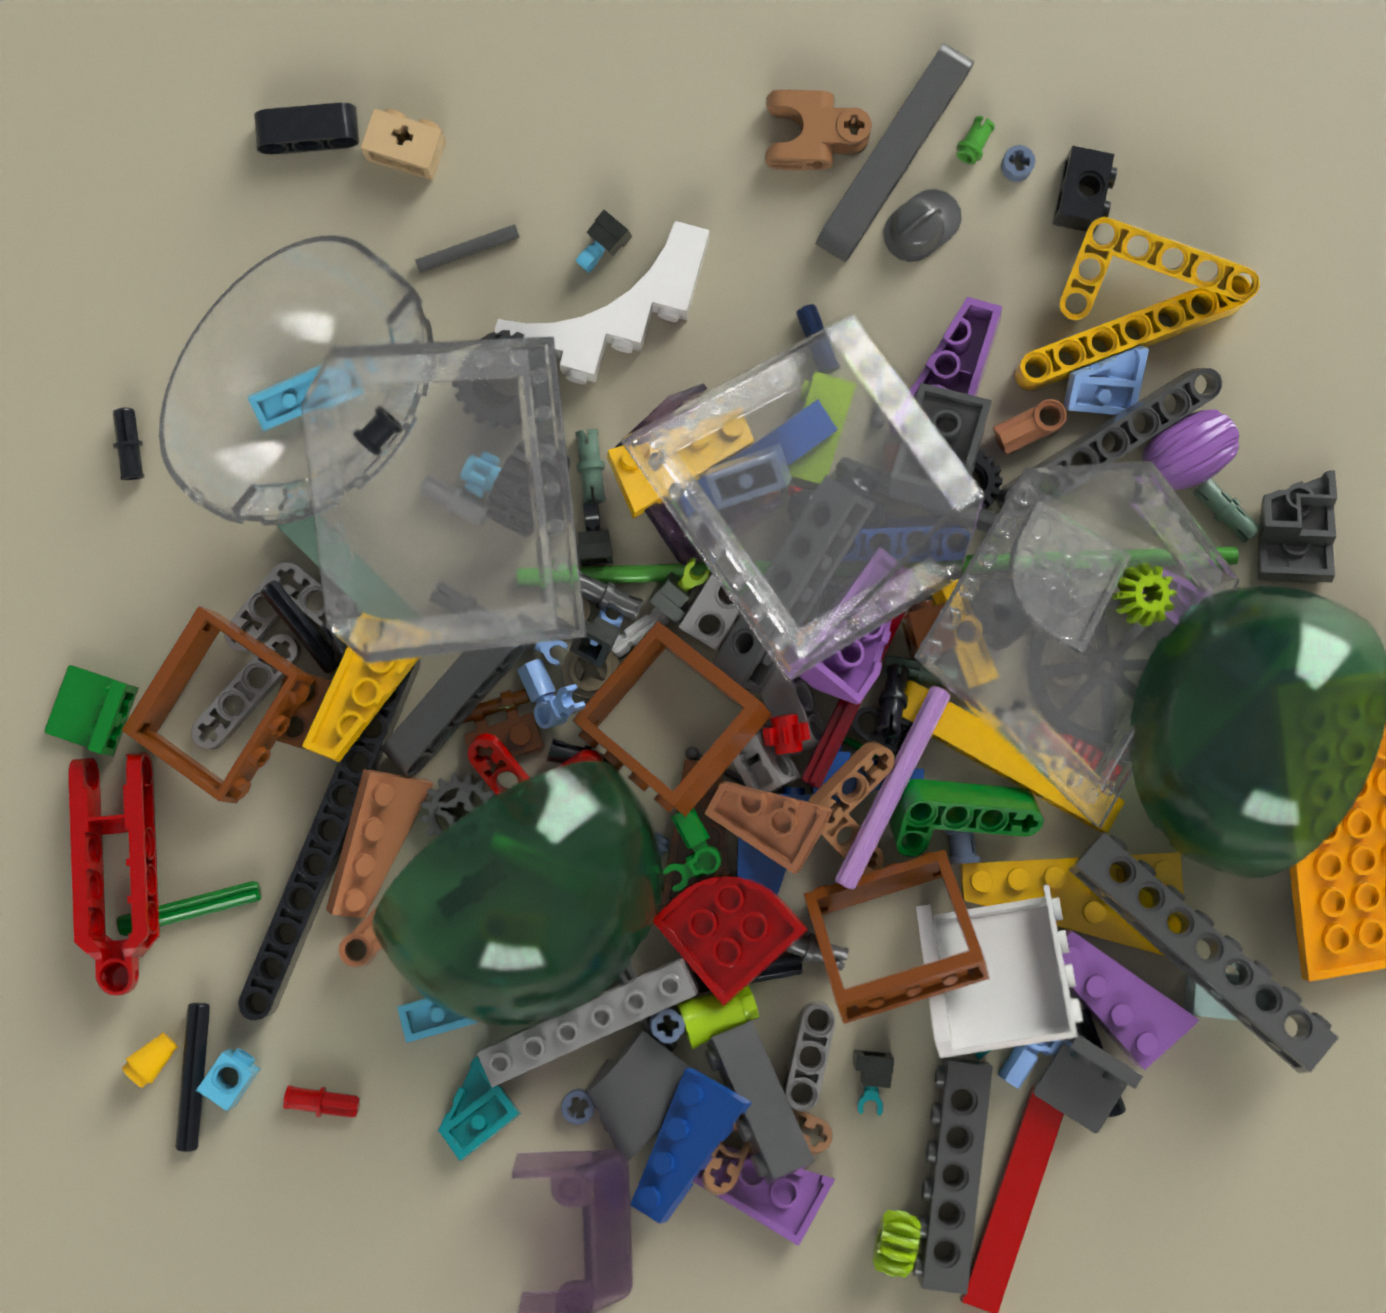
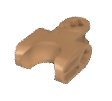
(822, 127)

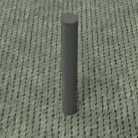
(467, 248)

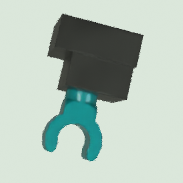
(875, 1072)

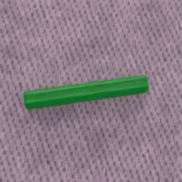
(199, 905)

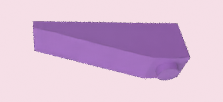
(852, 669)

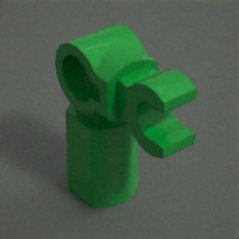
(705, 858)

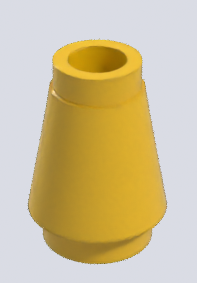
(149, 1060)

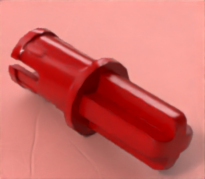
(321, 1102)

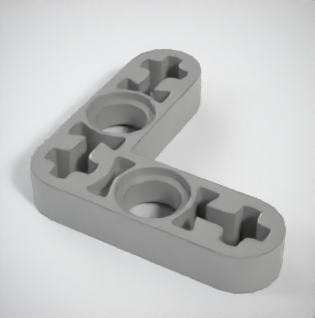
(269, 621)

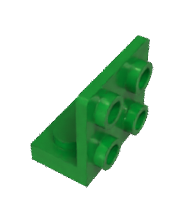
(91, 710)

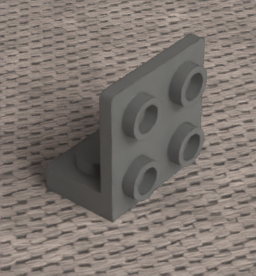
(1085, 1082)

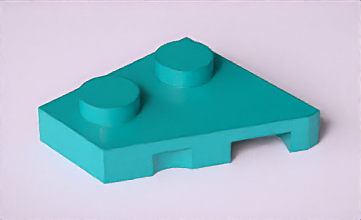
(476, 1113)

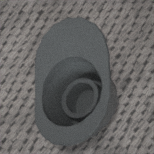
(922, 225)

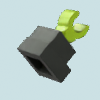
(673, 592)

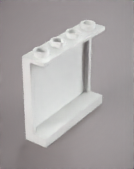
(1027, 984)

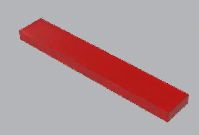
(1012, 1204)

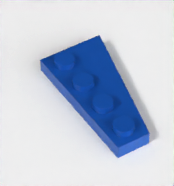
(691, 1131)

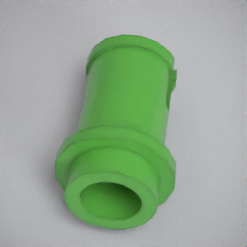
(971, 148)

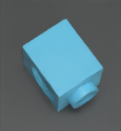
(217, 1089)

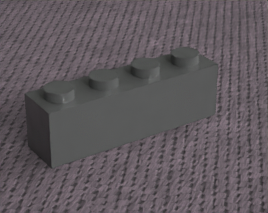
(769, 1120)

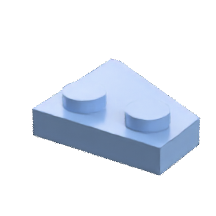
(1107, 384)

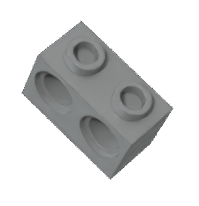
(708, 602)
(762, 767)

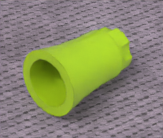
(707, 1016)

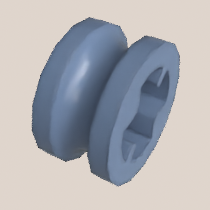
(1009, 169)
(567, 1102)

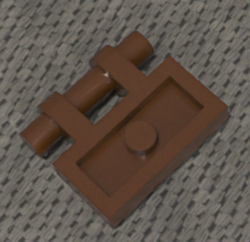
(517, 734)

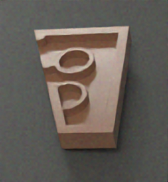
(770, 822)

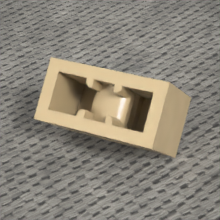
(414, 157)

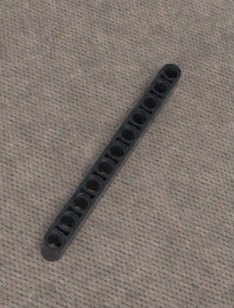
(302, 877)

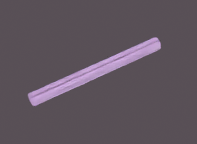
(893, 788)

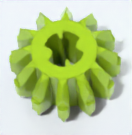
(1156, 594)
(896, 1243)

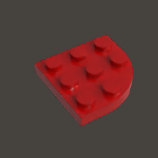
(729, 931)

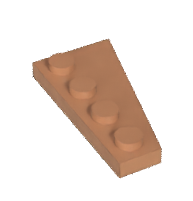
(377, 828)

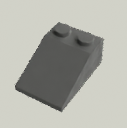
(957, 418)

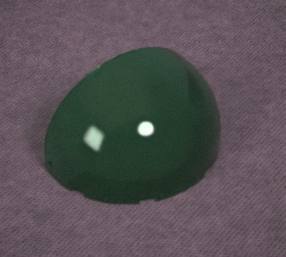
(1258, 726)
(527, 898)

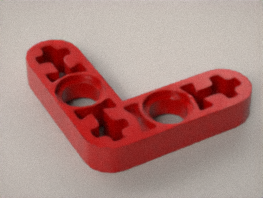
(500, 752)

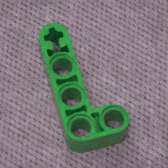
(963, 808)

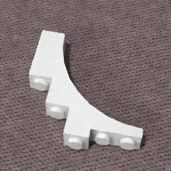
(625, 321)

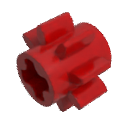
(786, 733)

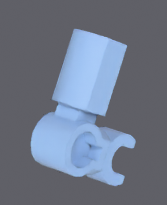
(549, 709)
(1023, 1060)

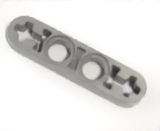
(251, 696)

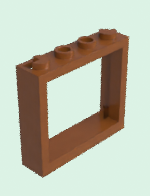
(172, 680)
(718, 756)
(913, 983)

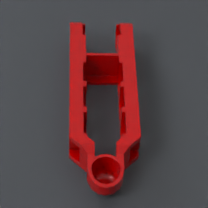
(117, 959)

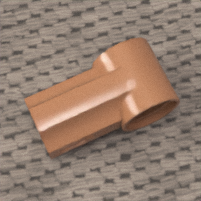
(1027, 427)
(364, 933)

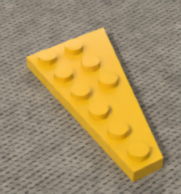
(1081, 908)

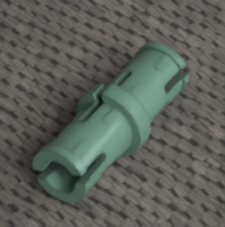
(590, 466)
(1227, 510)

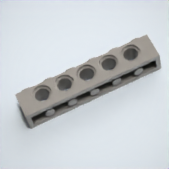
(589, 1022)

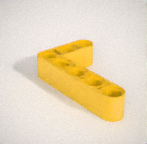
(1151, 259)

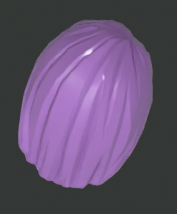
(1193, 448)

